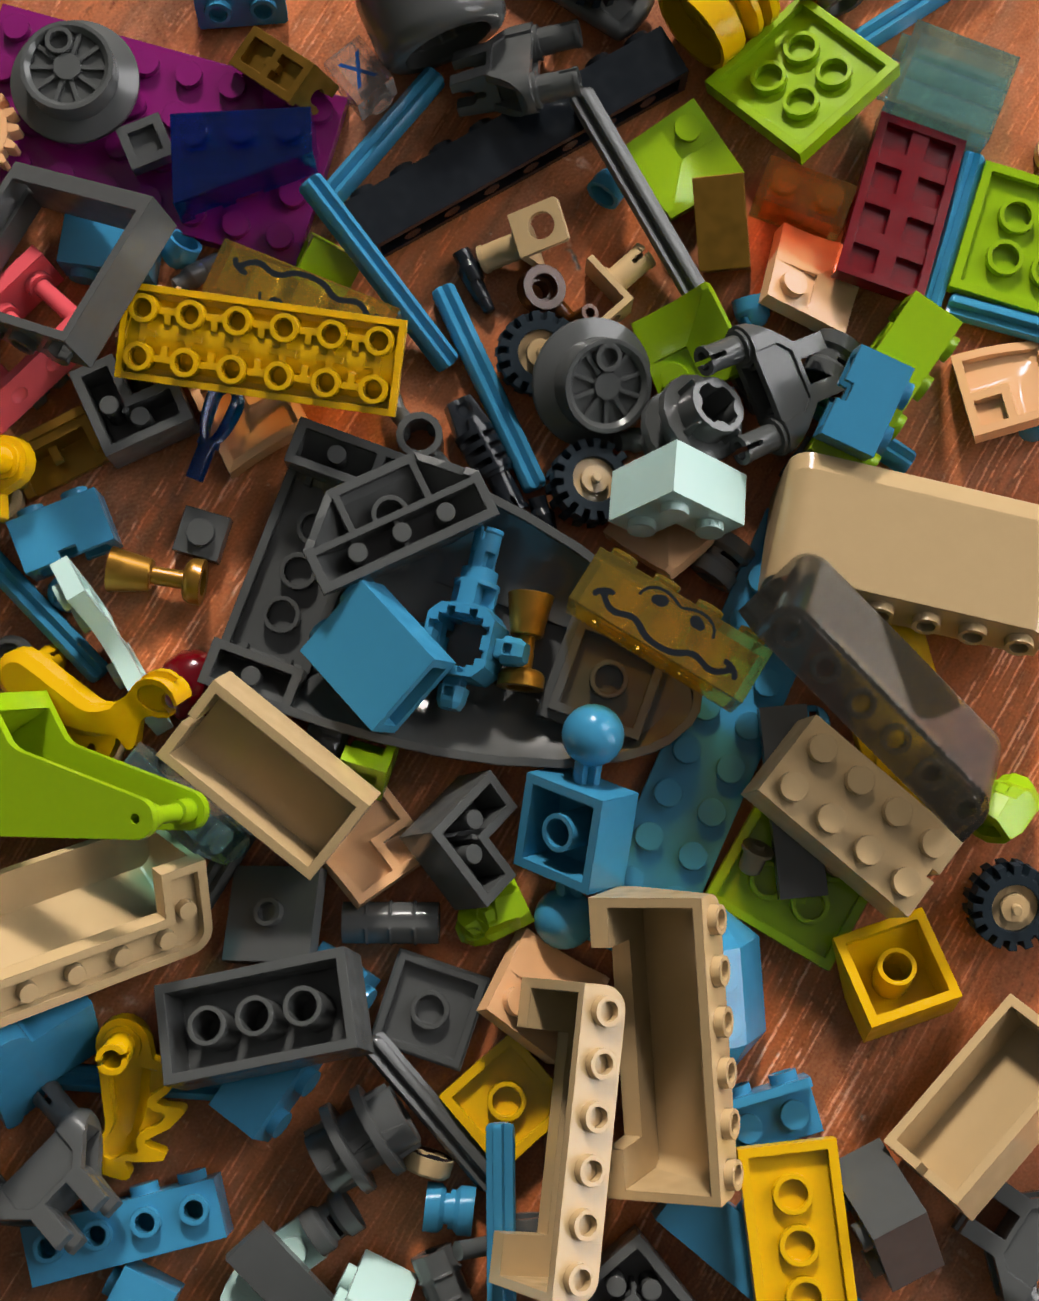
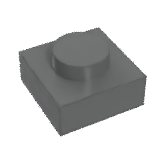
(145, 144)
(202, 535)

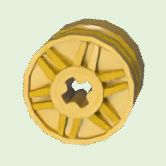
(717, 28)

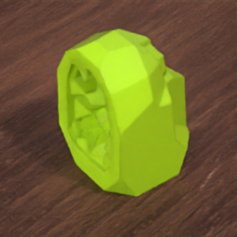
(1011, 809)
(500, 918)

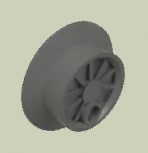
(75, 81)
(591, 380)

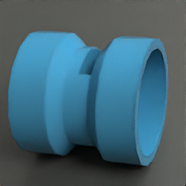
(451, 1208)

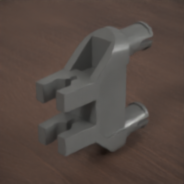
(509, 74)
(774, 384)
(59, 1174)
(1012, 1247)

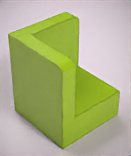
(326, 260)
(371, 763)

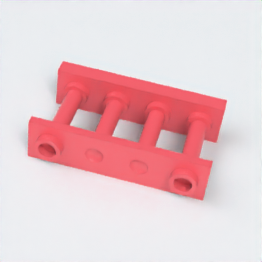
(22, 288)

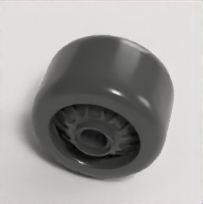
(426, 32)

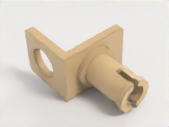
(522, 240)
(618, 278)

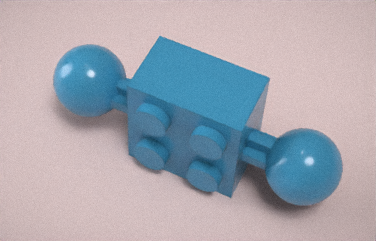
(576, 826)

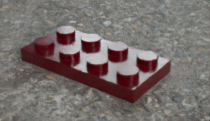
(899, 208)

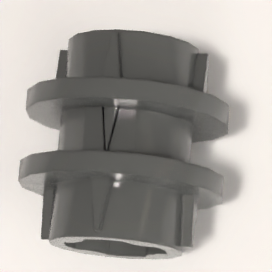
(695, 411)
(362, 1139)

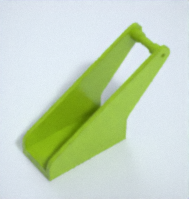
(74, 792)

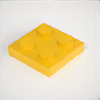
(503, 1087)

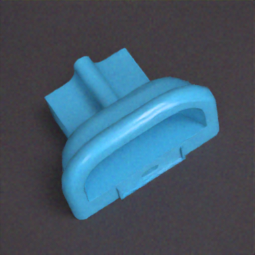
(41, 1052)

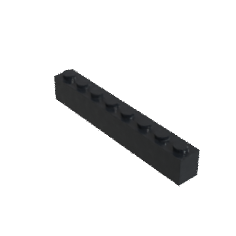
(511, 148)

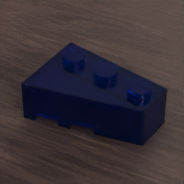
(237, 154)

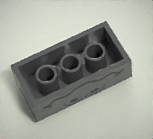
(263, 1019)

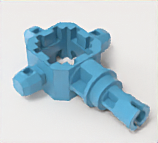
(475, 602)

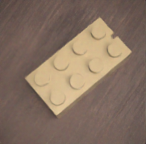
(268, 774)
(852, 817)
(978, 1112)

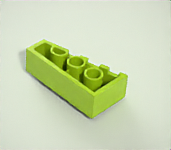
(918, 337)

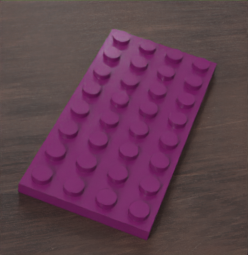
(174, 84)

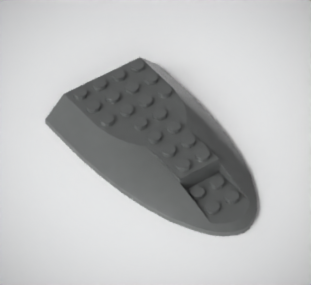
(497, 725)

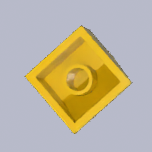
(894, 975)

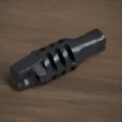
(482, 448)

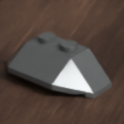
(394, 518)

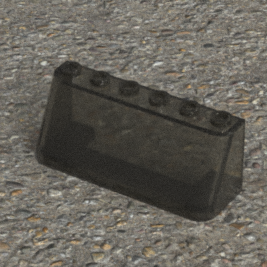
(879, 689)

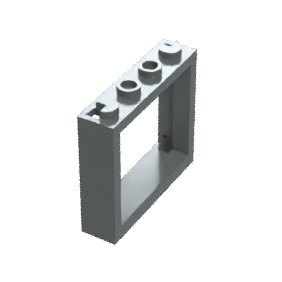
(103, 305)

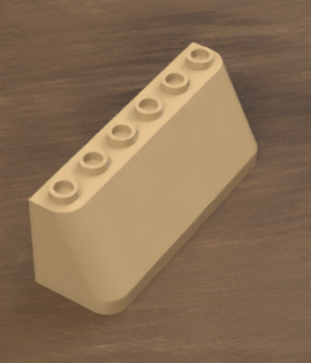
(914, 548)
(97, 919)
(673, 1046)
(566, 1250)

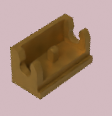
(281, 69)
(721, 223)
(63, 452)

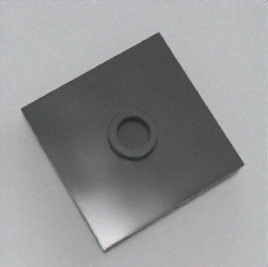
(273, 914)
(430, 1008)

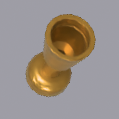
(135, 572)
(528, 620)

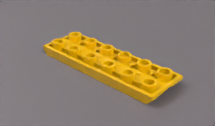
(262, 349)

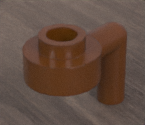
(553, 291)

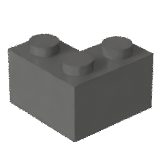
(131, 422)
(455, 843)
(888, 1217)
(637, 1272)

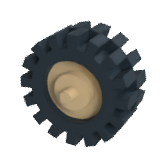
(521, 345)
(583, 480)
(1004, 904)

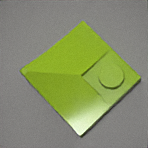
(678, 150)
(677, 330)

